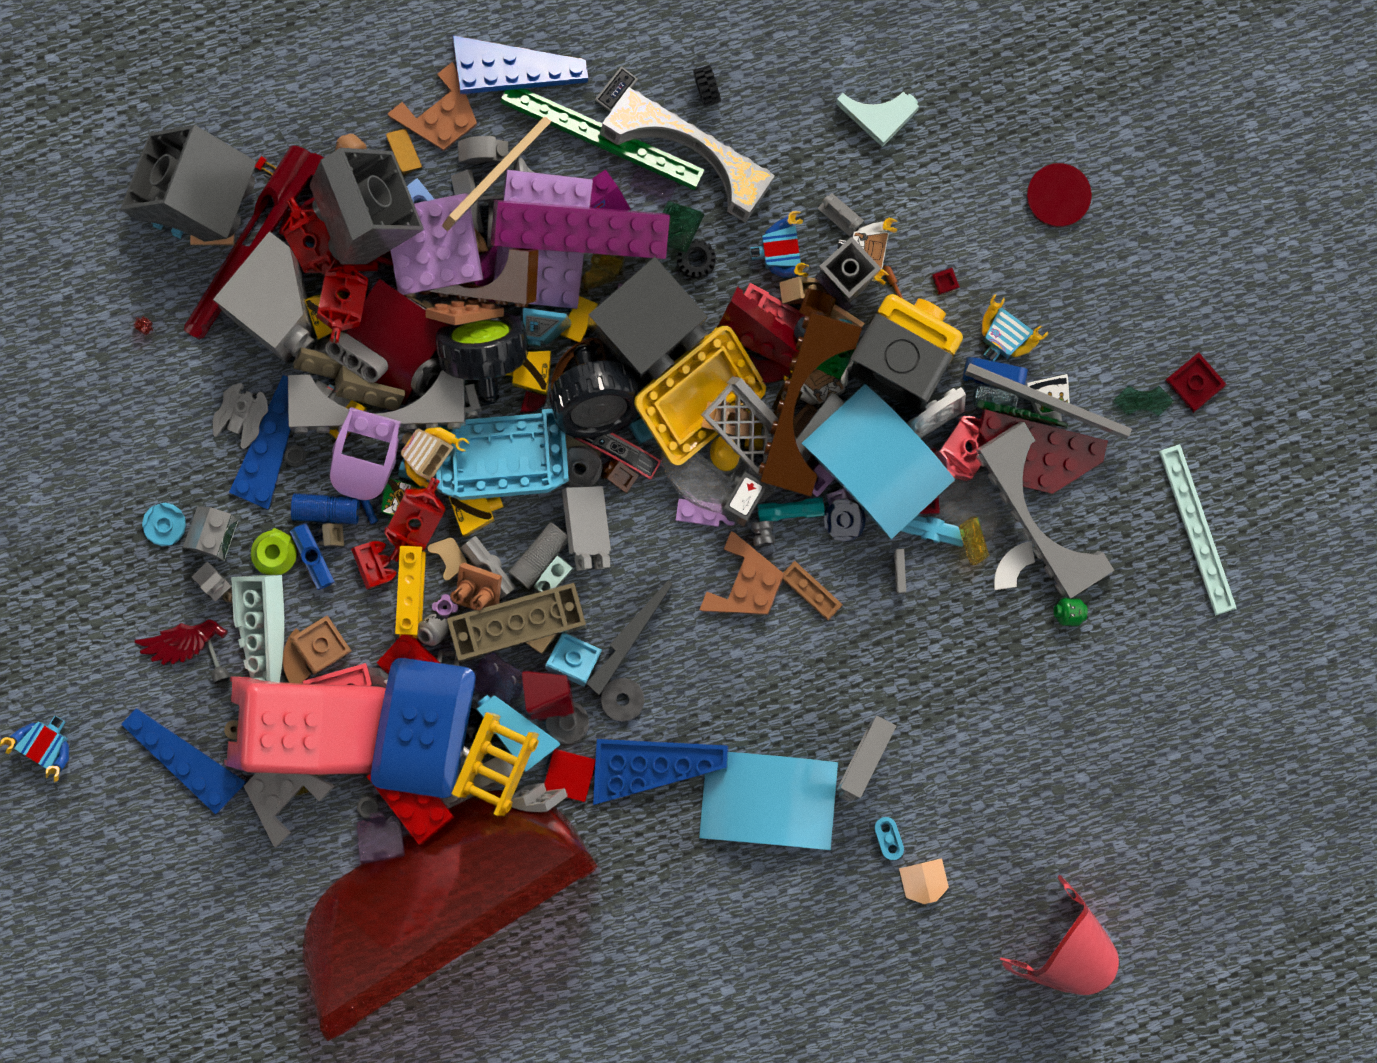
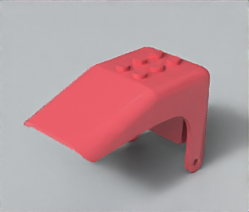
(304, 727)

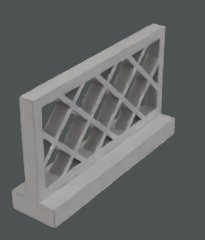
(756, 408)

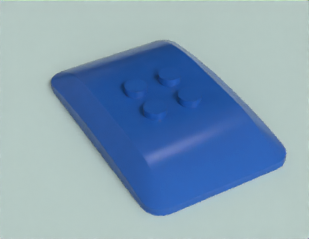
(422, 727)

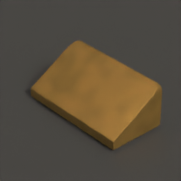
(403, 151)

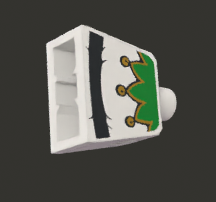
(1055, 387)

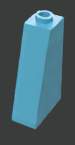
(515, 721)

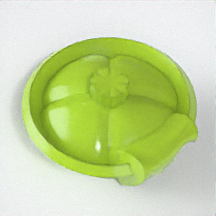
(273, 552)

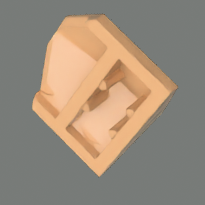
(924, 881)

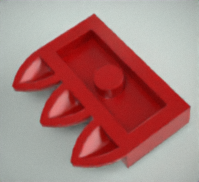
(372, 565)

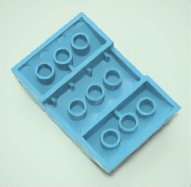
(879, 460)
(770, 801)

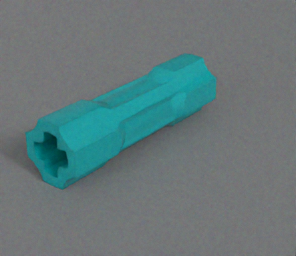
(807, 508)

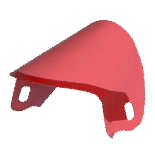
(1081, 962)

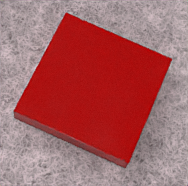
(570, 772)

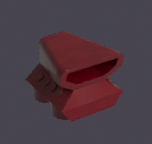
(547, 695)

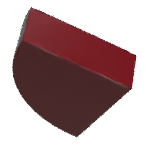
(532, 402)

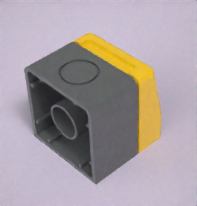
(905, 351)

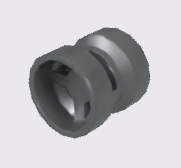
(763, 533)

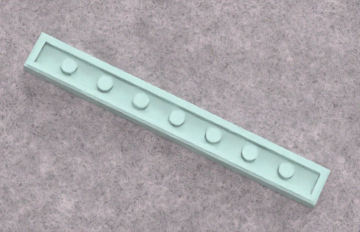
(1197, 530)

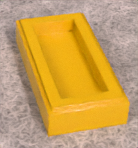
(579, 320)

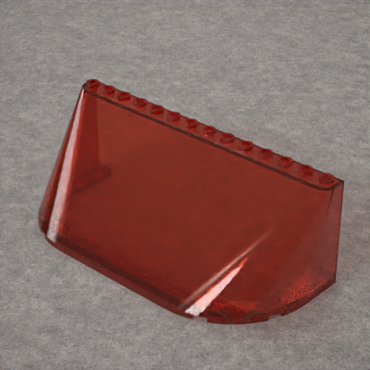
(420, 911)

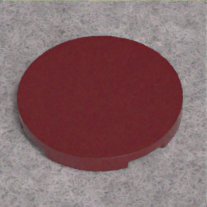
(1059, 195)

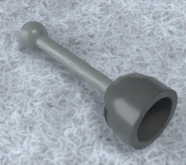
(220, 673)

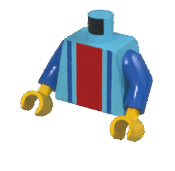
(781, 248)
(42, 745)

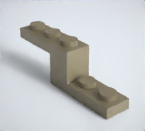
(347, 383)

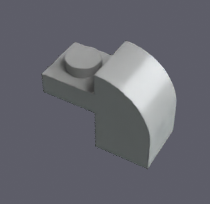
(482, 149)
(211, 581)

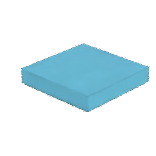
(573, 659)

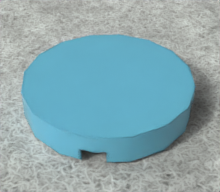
(169, 529)

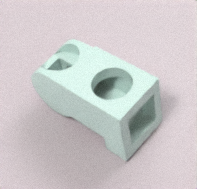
(553, 575)

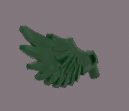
(1019, 413)

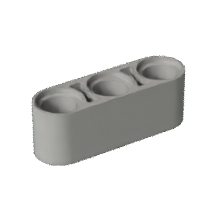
(357, 358)

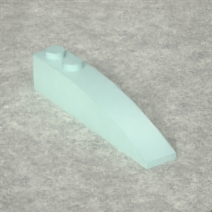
(260, 621)

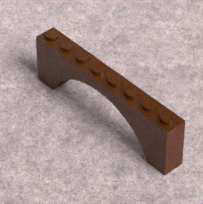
(820, 341)

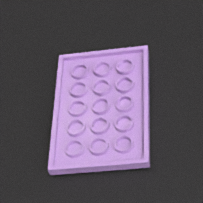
(557, 270)

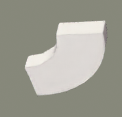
(1012, 564)

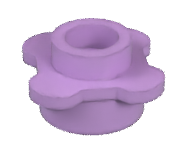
(445, 600)

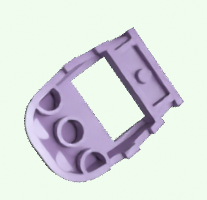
(356, 476)

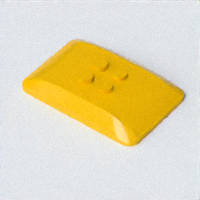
(680, 395)

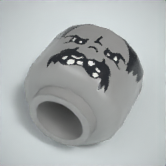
(433, 629)

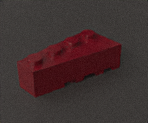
(759, 329)

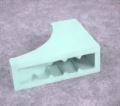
(883, 119)

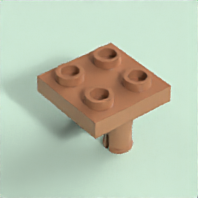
(476, 587)

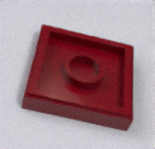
(1196, 382)

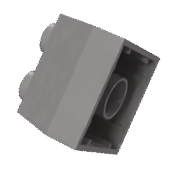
(269, 299)

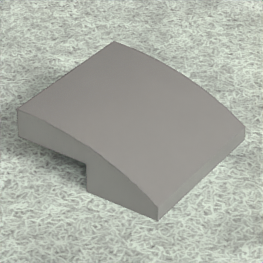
(536, 798)

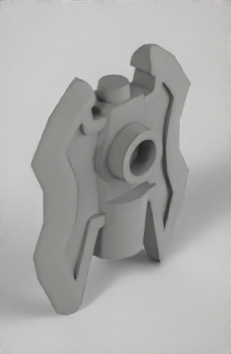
(241, 413)

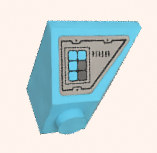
(543, 325)

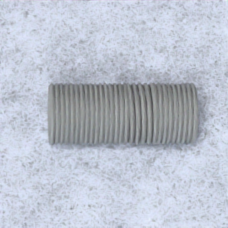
(545, 549)

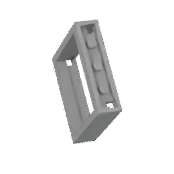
(865, 759)

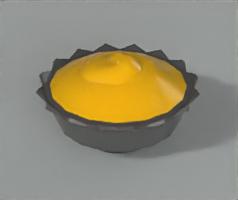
(723, 455)

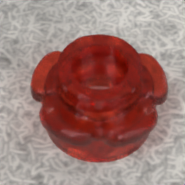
(143, 325)

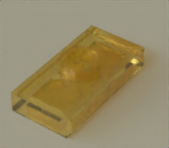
(973, 540)

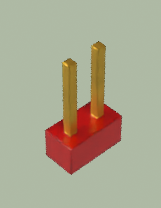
(261, 162)

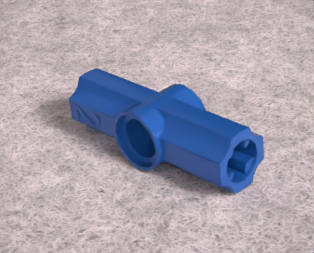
(318, 569)

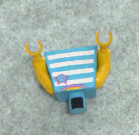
(1006, 333)

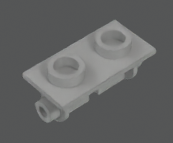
(840, 214)

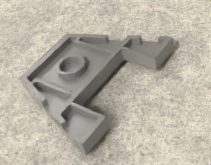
(273, 791)

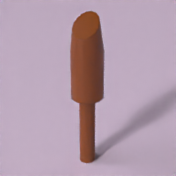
(892, 280)

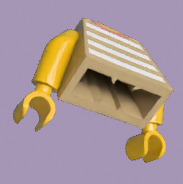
(427, 451)

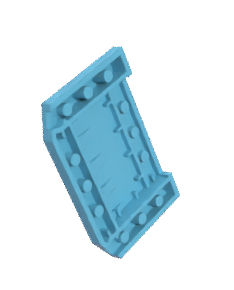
(505, 457)

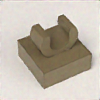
(332, 535)

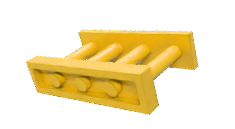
(410, 590)
(474, 766)

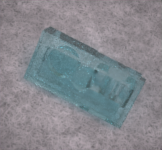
(995, 395)

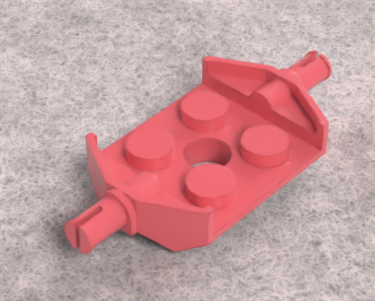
(954, 454)

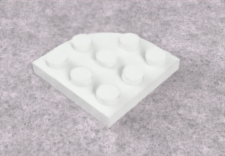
(939, 412)

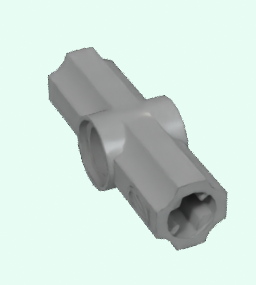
(481, 558)

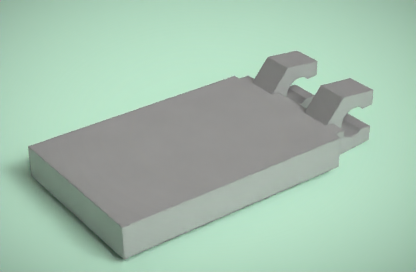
(587, 526)

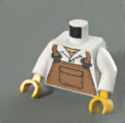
(874, 241)
(820, 386)

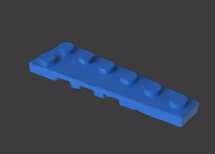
(263, 461)
(197, 771)

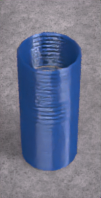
(316, 508)

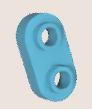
(889, 838)

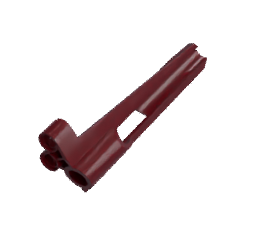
(286, 182)

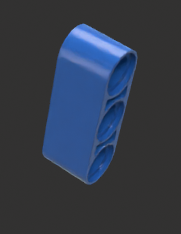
(1008, 371)

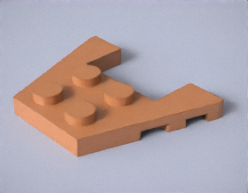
(445, 120)
(754, 586)

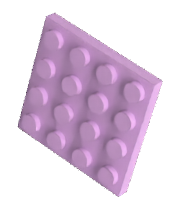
(435, 255)

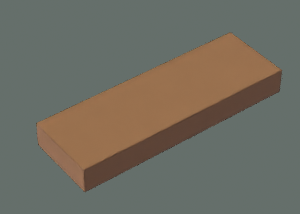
(811, 590)

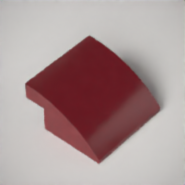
(398, 333)

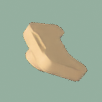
(450, 554)

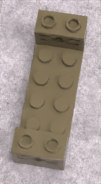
(516, 622)

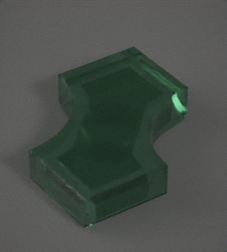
(1132, 400)

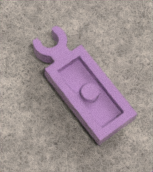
(693, 514)

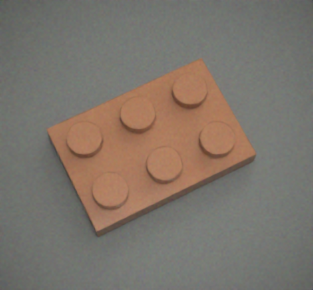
(464, 312)

